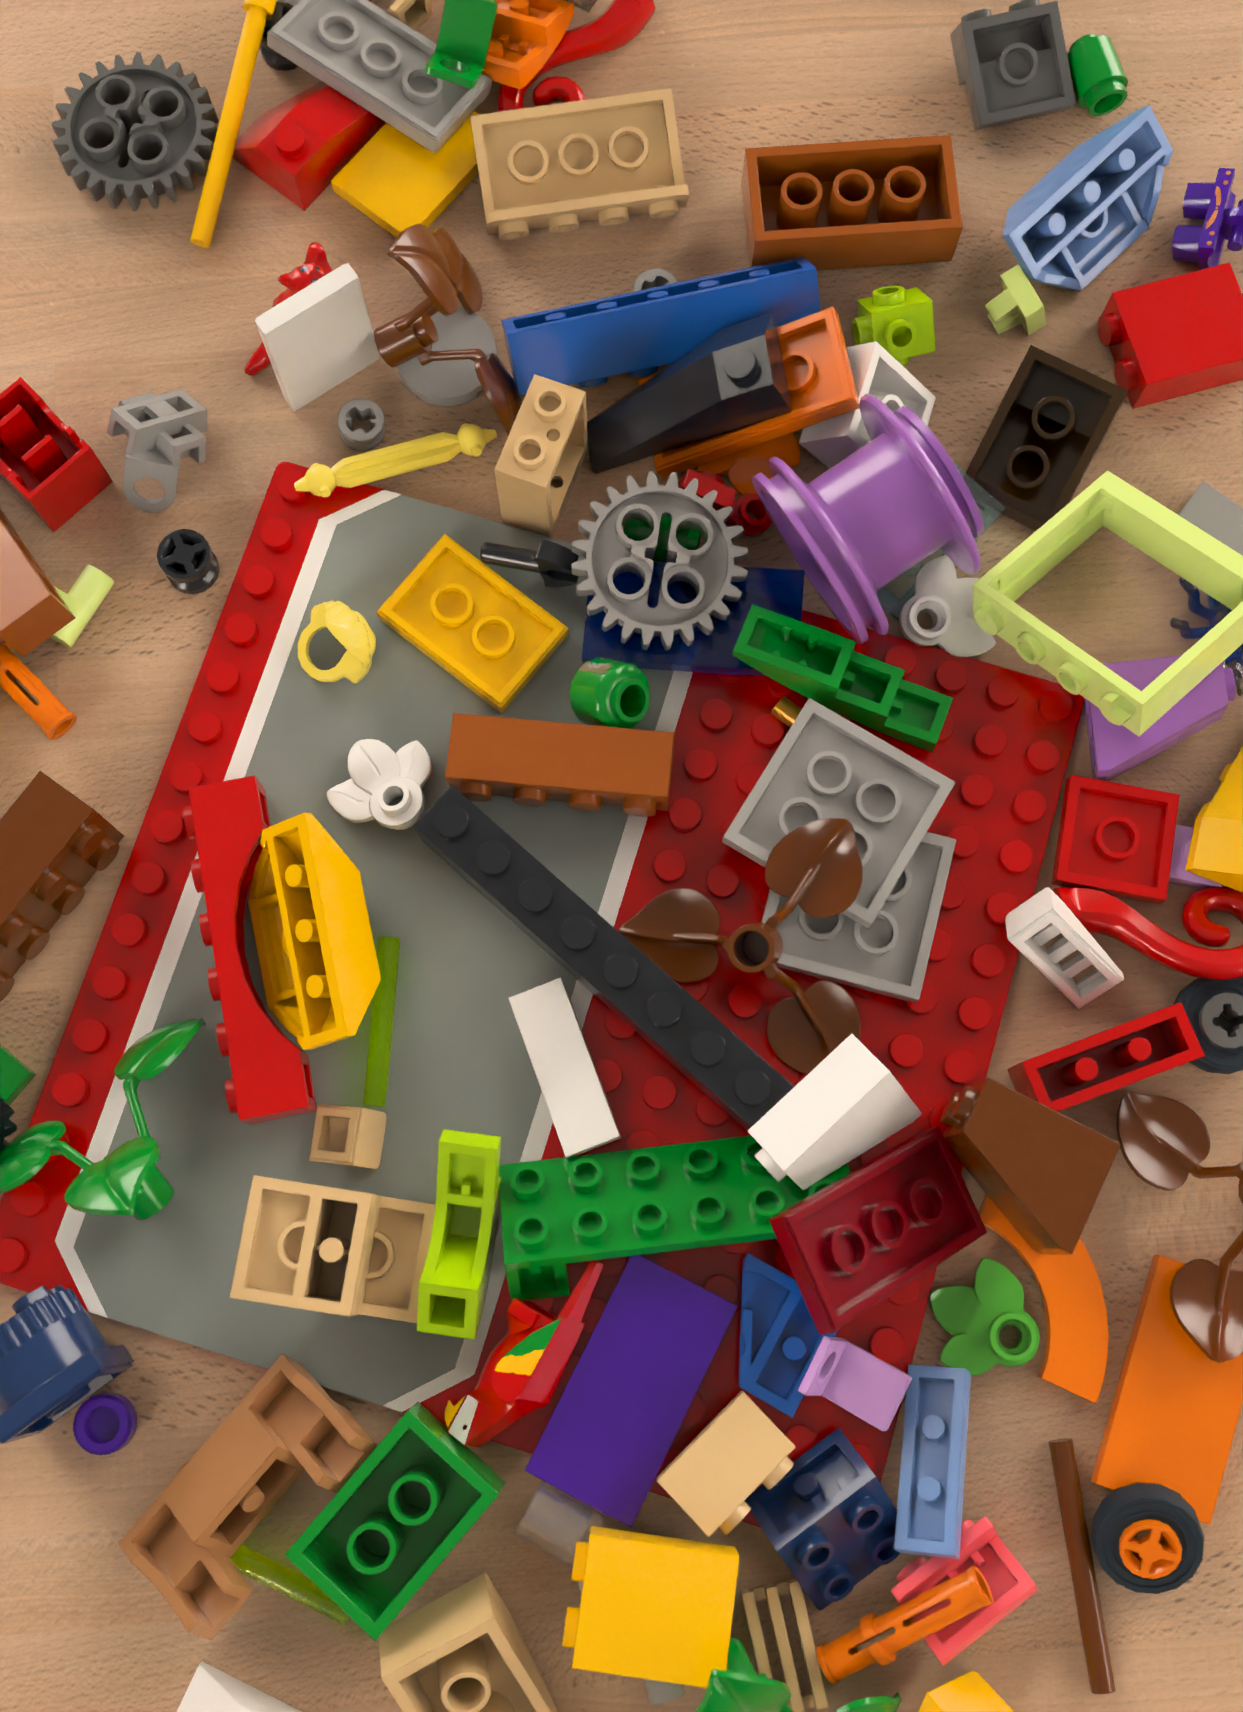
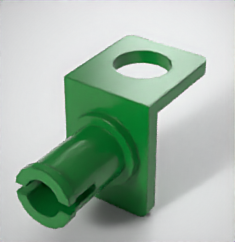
(463, 41)

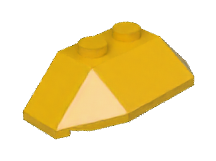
(312, 933)

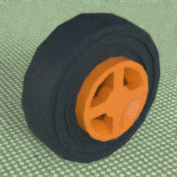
(1161, 1558)

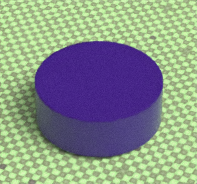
(105, 1423)

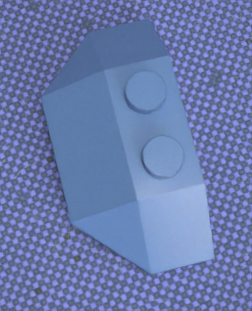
(1090, 204)

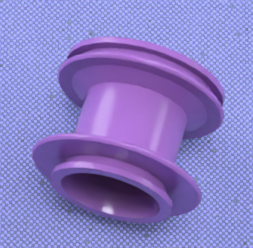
(874, 515)

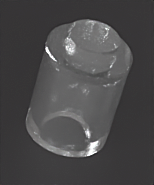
(557, 1521)

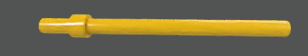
(256, 15)

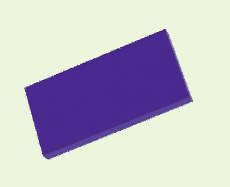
(631, 1389)

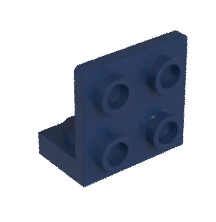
(828, 1519)

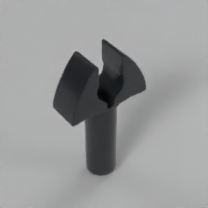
(549, 560)

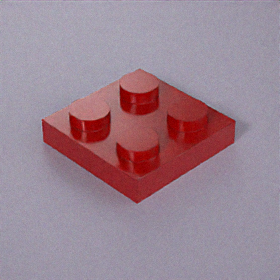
(1115, 839)

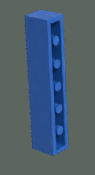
(653, 325)

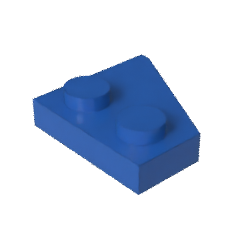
(775, 1336)

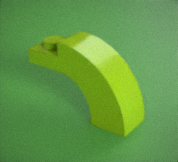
(462, 1235)

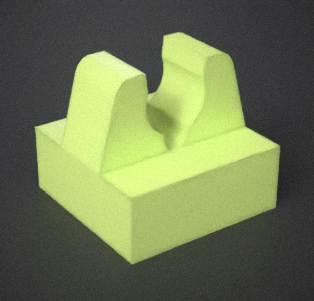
(1016, 304)

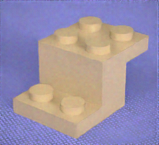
(332, 1250)

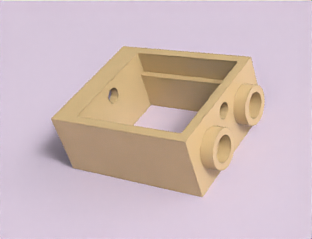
(542, 446)

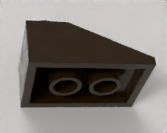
(1044, 437)

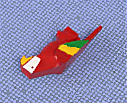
(522, 1365)

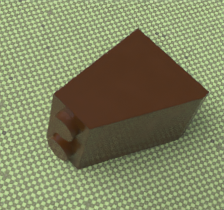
(1029, 1161)

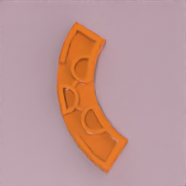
(1072, 1308)

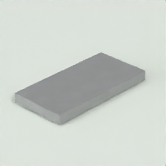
(376, 66)

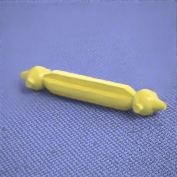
(395, 460)

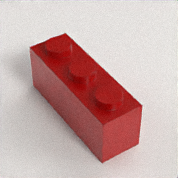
(1109, 1059)

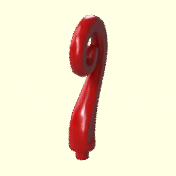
(608, 32)
(1116, 919)

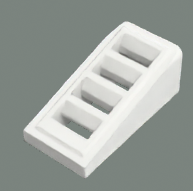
(1042, 920)

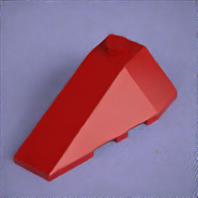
(306, 142)

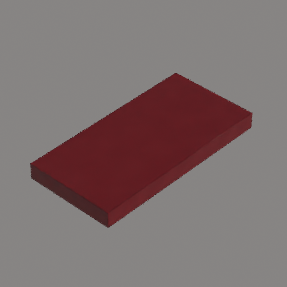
(877, 1229)

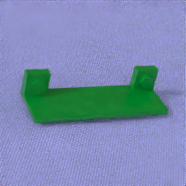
(635, 1206)

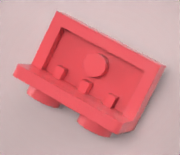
(1001, 1570)

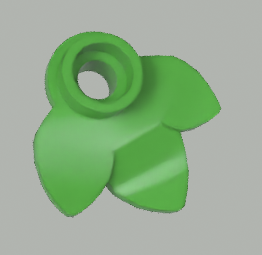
(979, 1314)

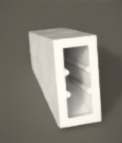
(832, 1116)

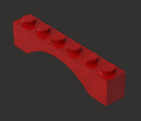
(267, 1069)

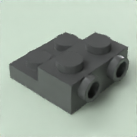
(1013, 63)

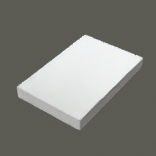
(319, 336)

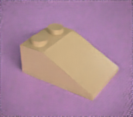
(462, 1656)

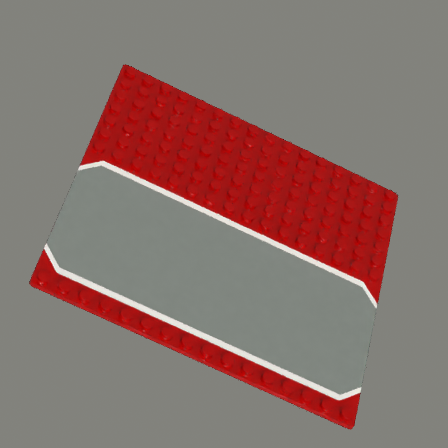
(460, 959)

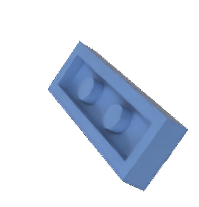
(933, 1462)

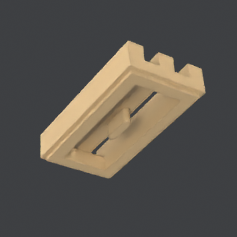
(798, 1702)

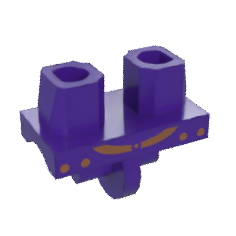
(1222, 221)

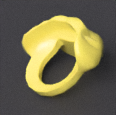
(351, 631)

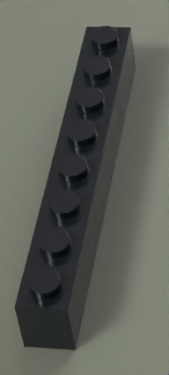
(602, 959)

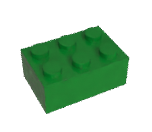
(395, 1520)

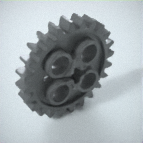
(136, 117)

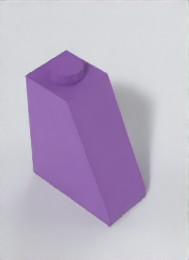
(1118, 749)

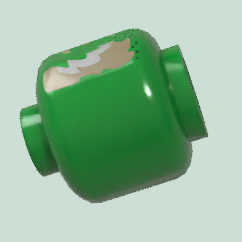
(610, 693)

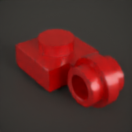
(725, 497)

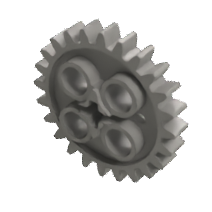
(612, 553)

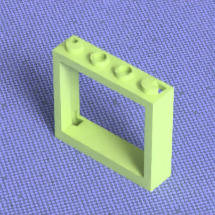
(1158, 534)

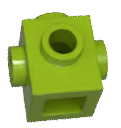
(897, 320)

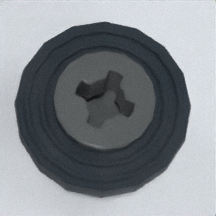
(1203, 1004)

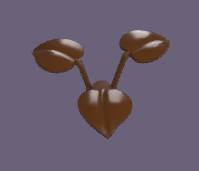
(443, 277)
(813, 868)
(1162, 1146)

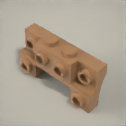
(233, 1484)

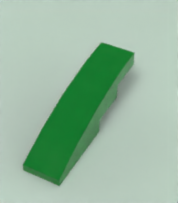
(840, 679)

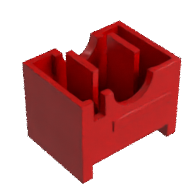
(45, 458)

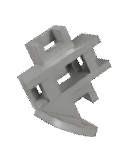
(158, 435)

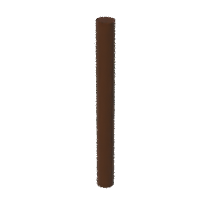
(1082, 1567)

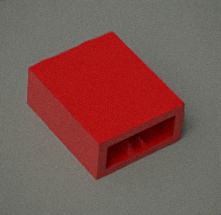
(1176, 335)

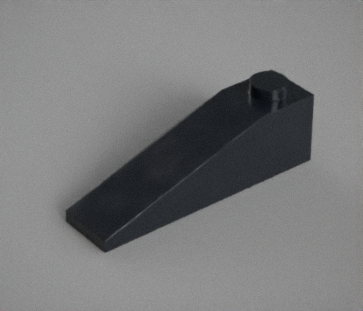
(705, 393)

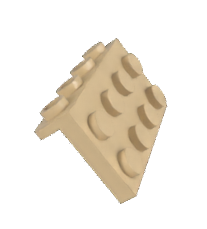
(579, 163)

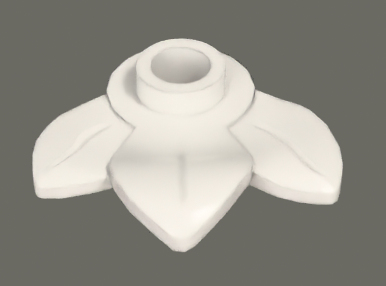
(951, 609)
(380, 777)

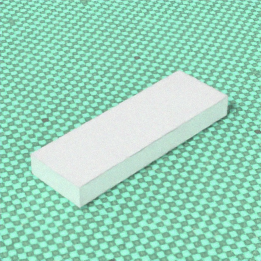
(564, 1068)

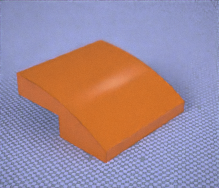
(525, 38)

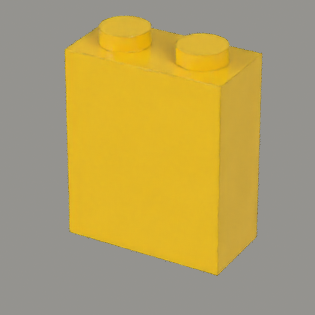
(652, 1606)

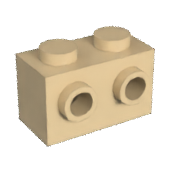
(727, 1465)

